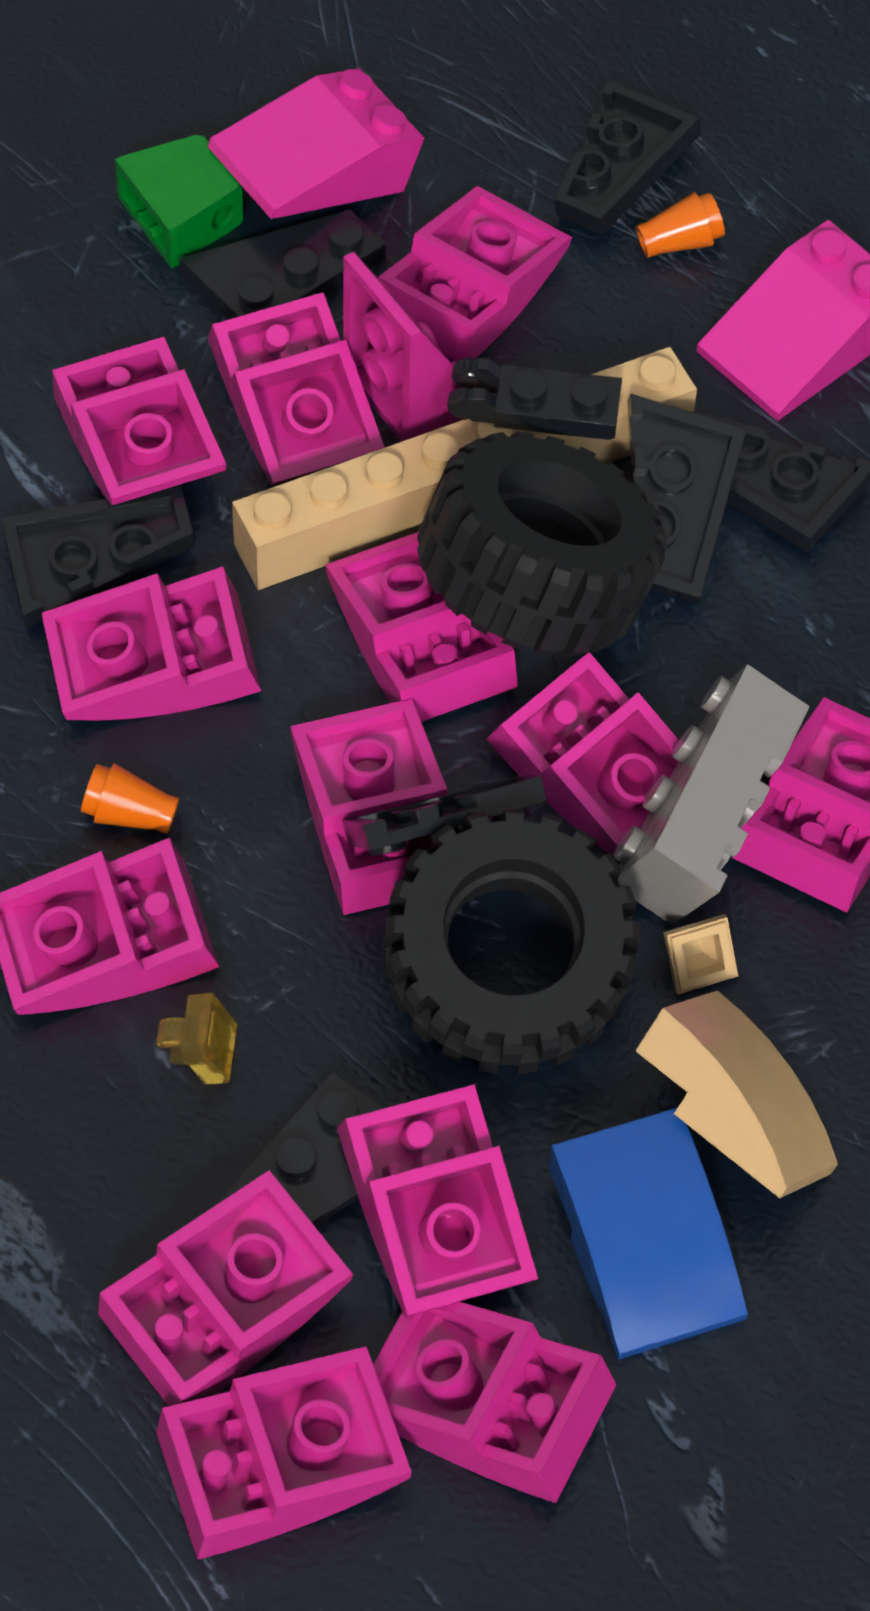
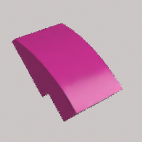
(475, 271)
(294, 388)
(136, 421)
(413, 637)
(151, 649)
(590, 749)
(357, 768)
(818, 810)
(102, 931)
(437, 1200)
(223, 1292)
(493, 1395)
(281, 1450)

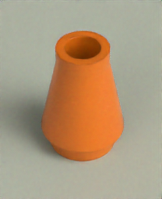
(683, 226)
(127, 800)

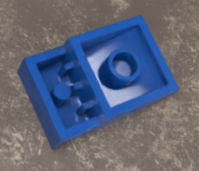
(647, 1233)

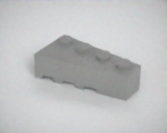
(710, 794)

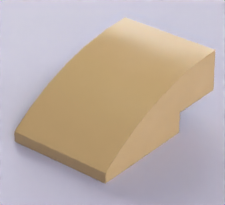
(740, 1092)

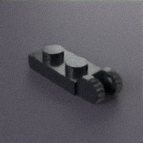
(535, 399)

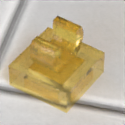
(201, 1039)

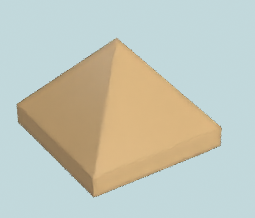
(700, 954)

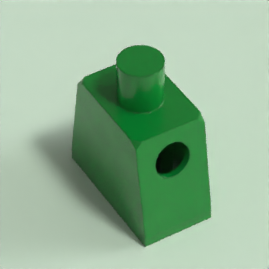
(179, 196)

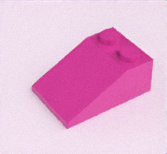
(321, 146)
(797, 323)
(394, 355)

